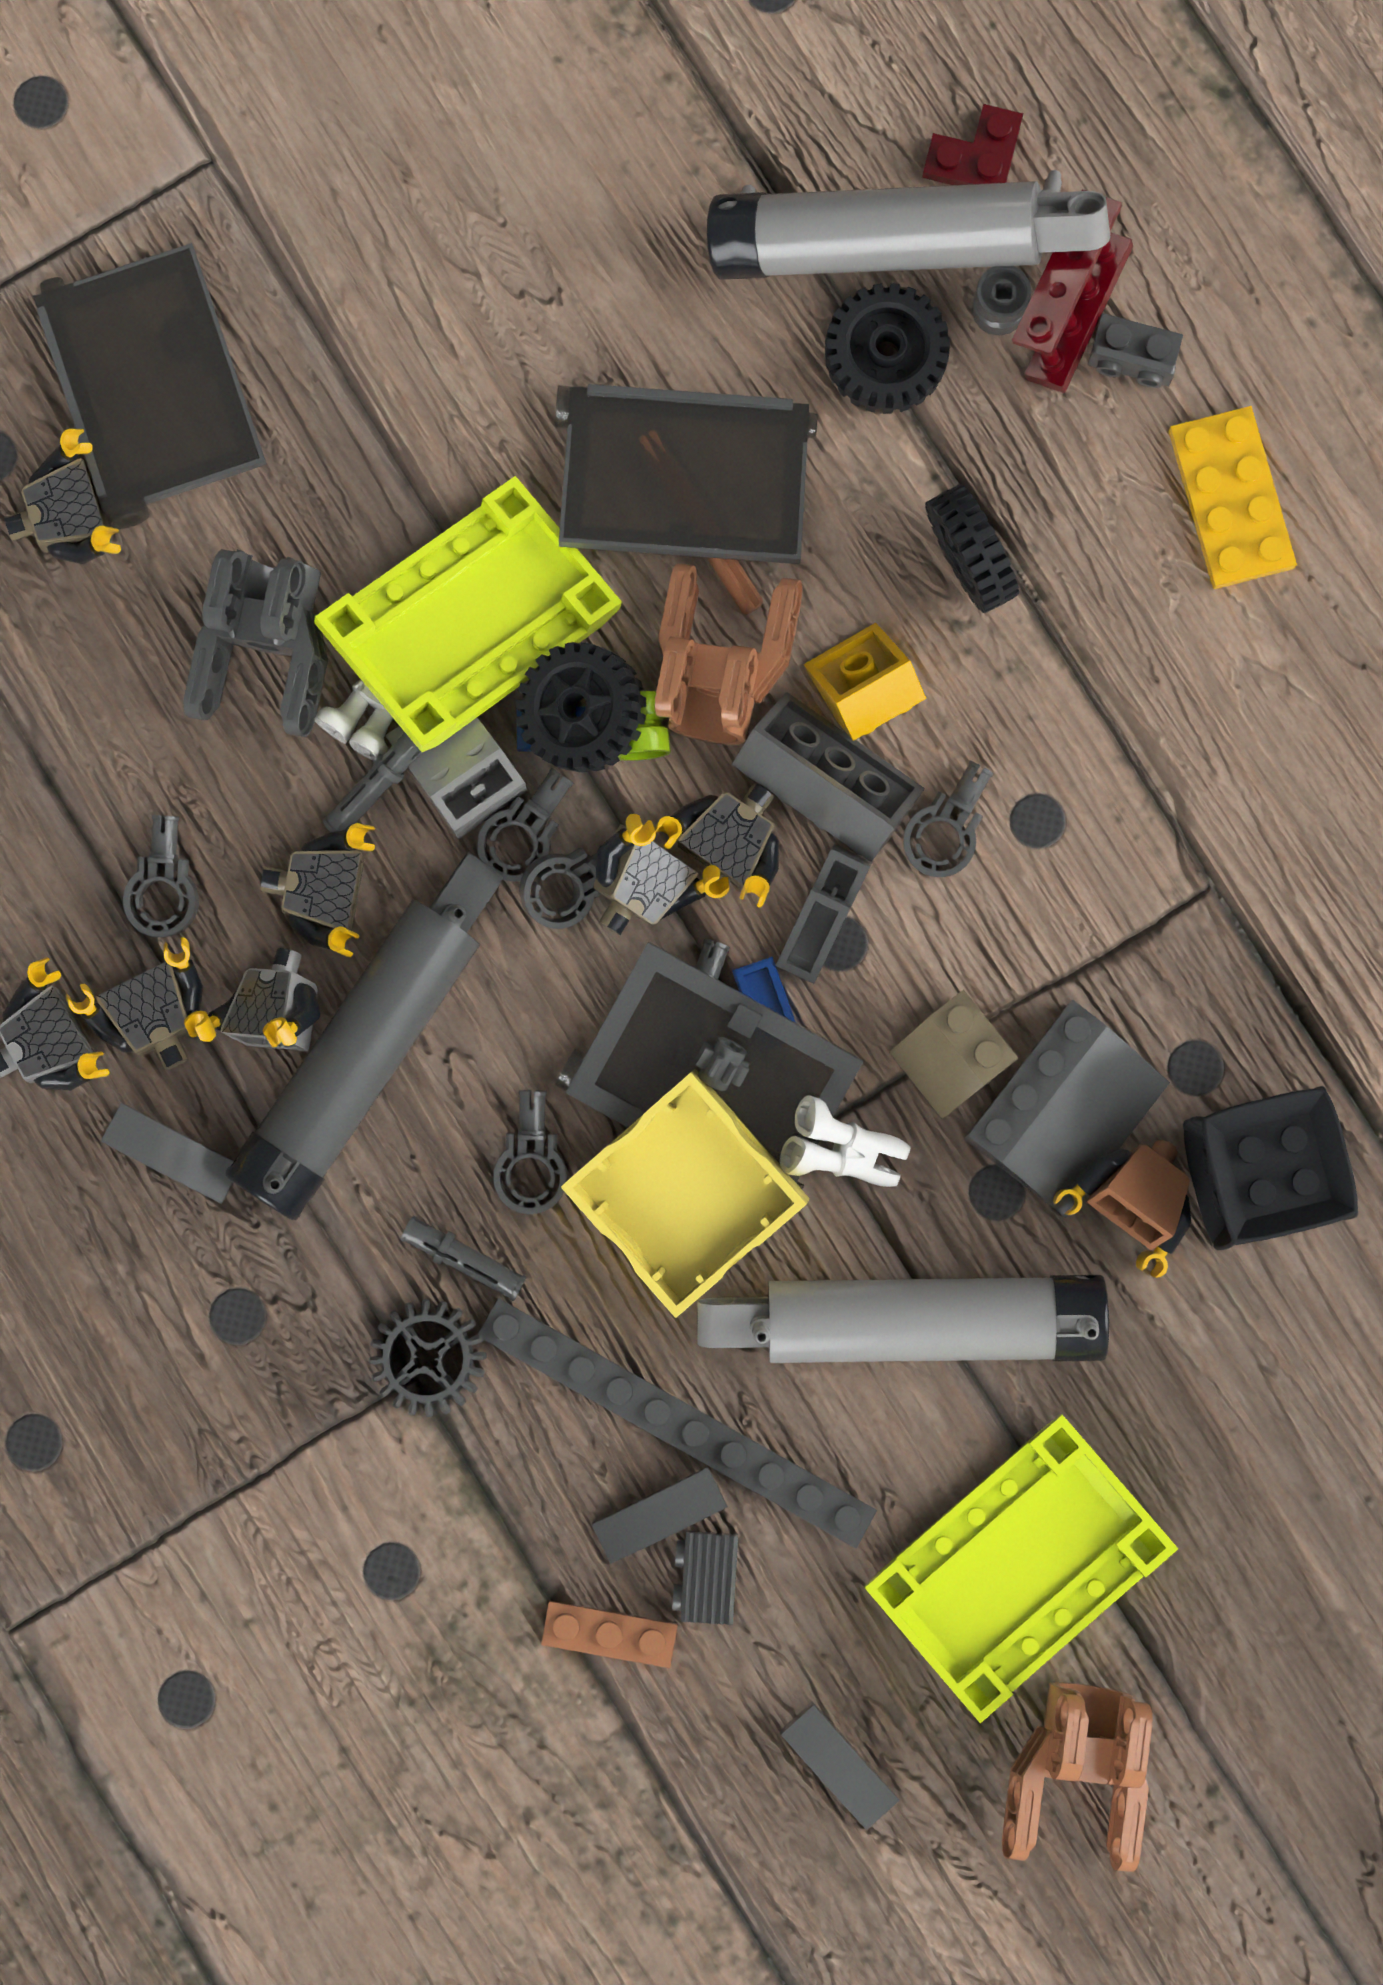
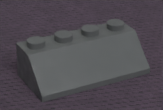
(827, 776)

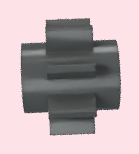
(722, 1064)

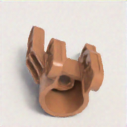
(713, 688)
(1085, 1738)

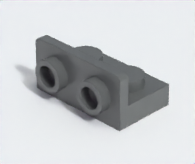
(1135, 351)

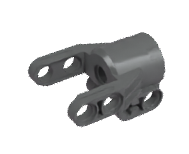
(265, 612)

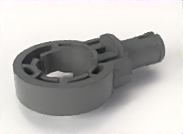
(964, 798)
(541, 804)
(162, 851)
(583, 889)
(530, 1128)

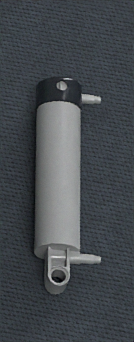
(900, 228)
(915, 1320)

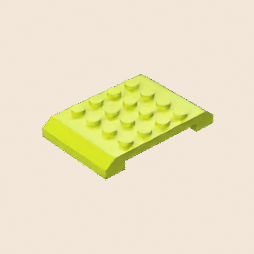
(468, 615)
(1019, 1567)

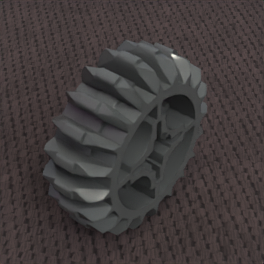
(398, 1381)

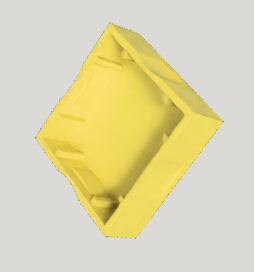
(685, 1193)

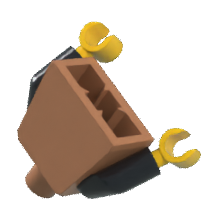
(1140, 1195)

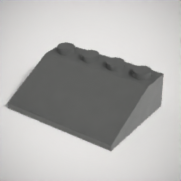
(1066, 1105)

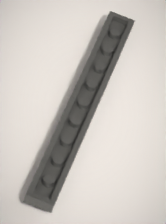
(677, 1423)

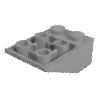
(466, 777)

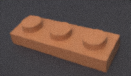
(609, 1634)

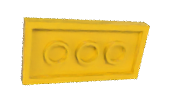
(1232, 497)

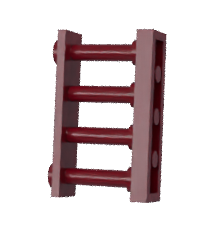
(1069, 307)

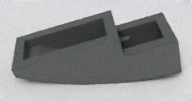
(824, 913)
(169, 1152)
(659, 1515)
(839, 1765)

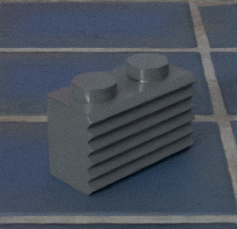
(707, 1577)

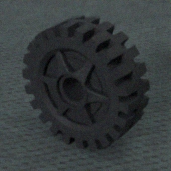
(892, 317)
(972, 548)
(609, 715)

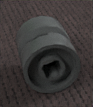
(999, 309)

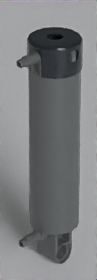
(364, 1044)

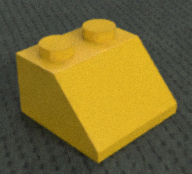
(865, 681)

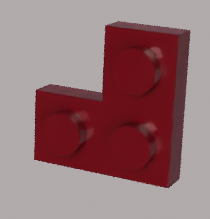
(980, 162)

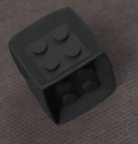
(1270, 1168)

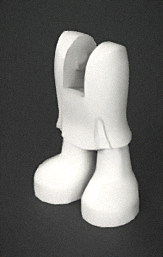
(343, 720)
(853, 1148)

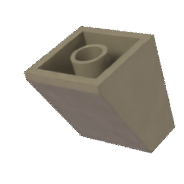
(953, 1054)

